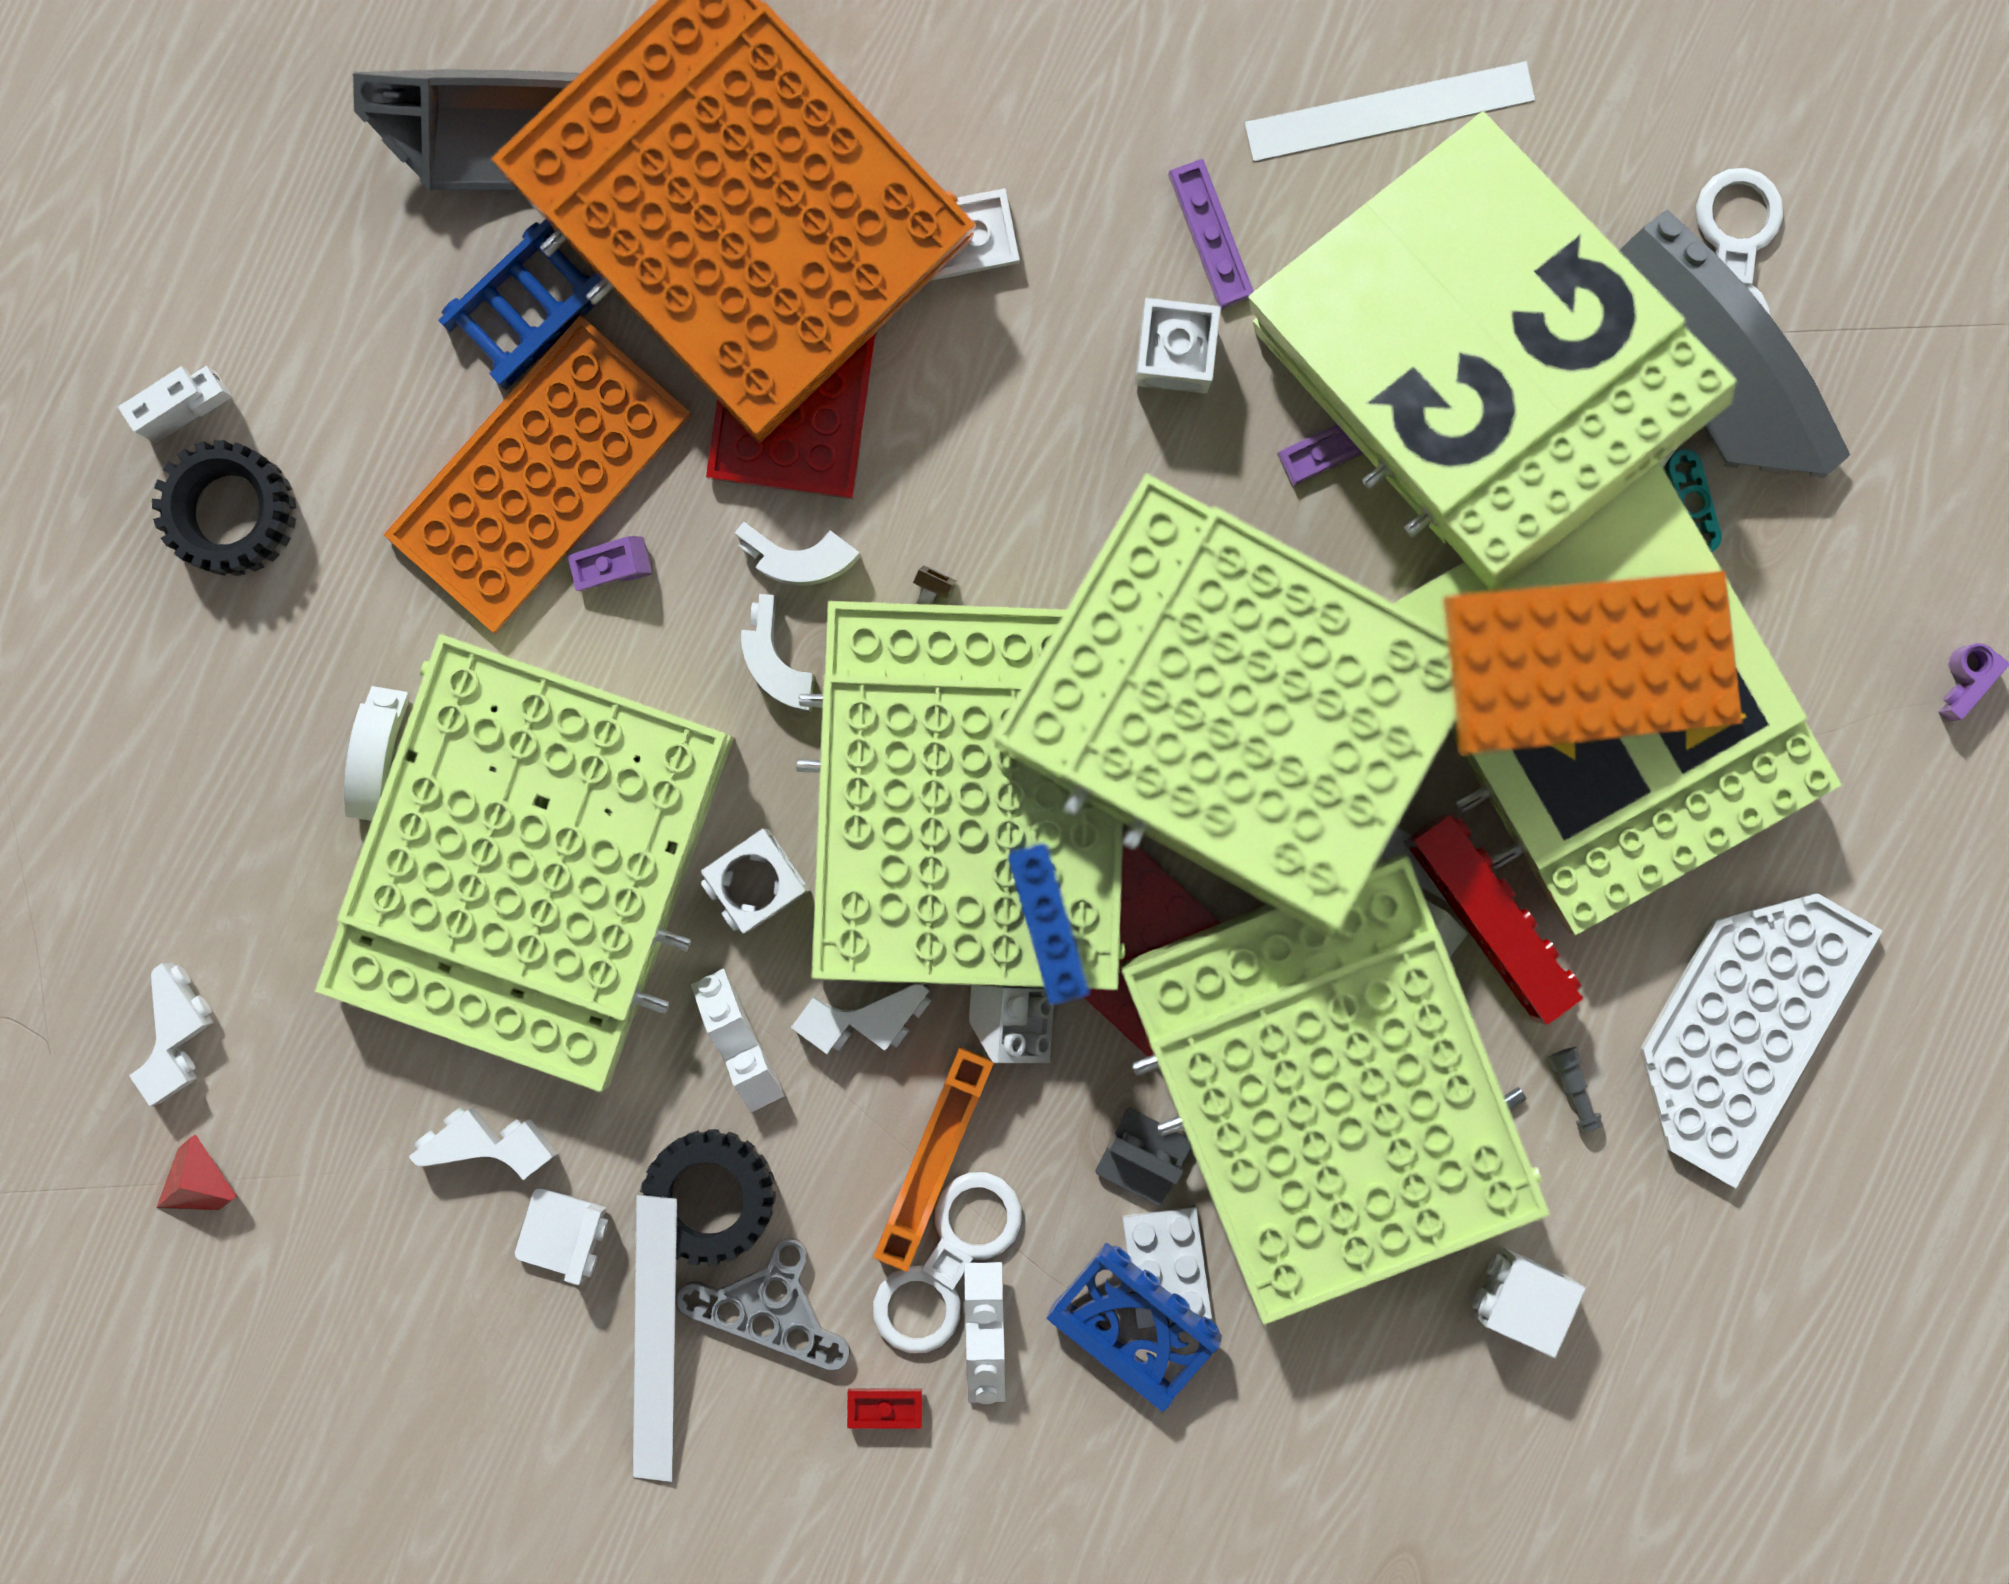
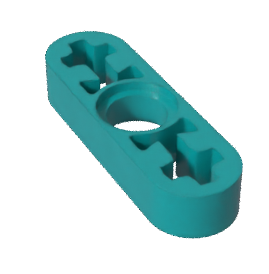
(1702, 489)

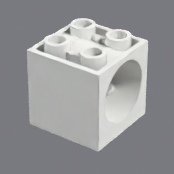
(1177, 345)
(759, 848)
(1527, 1301)

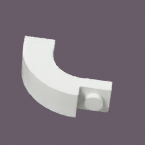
(372, 750)

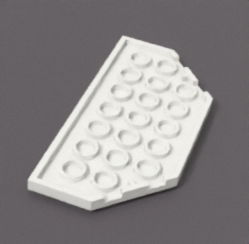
(1749, 1025)

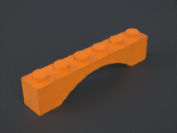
(933, 1159)

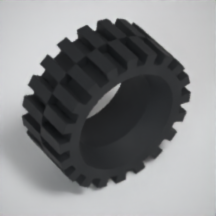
(182, 493)
(749, 1171)

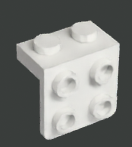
(561, 1234)

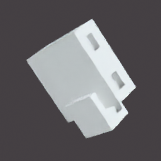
(174, 402)

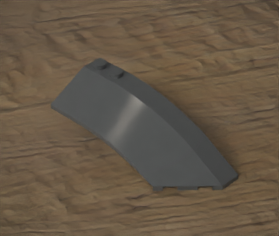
(453, 119)
(1776, 405)

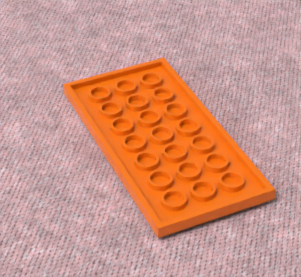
(537, 474)
(1591, 661)

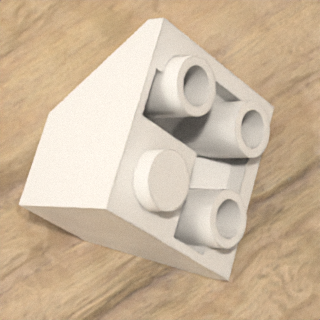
(1012, 1022)

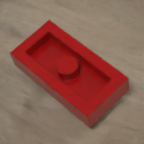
(884, 1408)

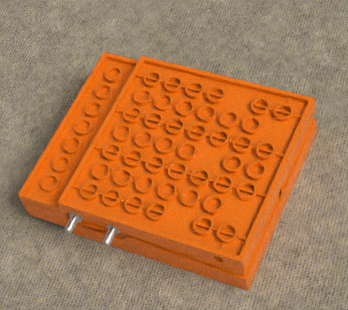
(735, 200)

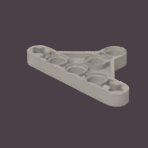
(787, 1314)

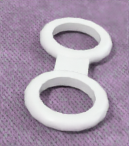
(1740, 253)
(947, 1262)

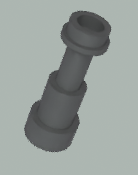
(1567, 1065)

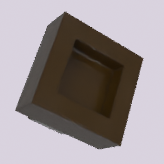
(933, 584)

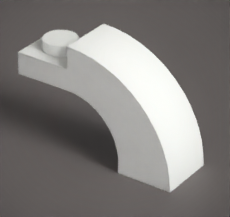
(800, 568)
(764, 663)

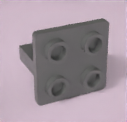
(1143, 1158)

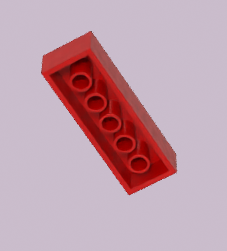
(1494, 919)

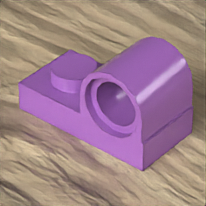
(610, 562)
(1975, 683)

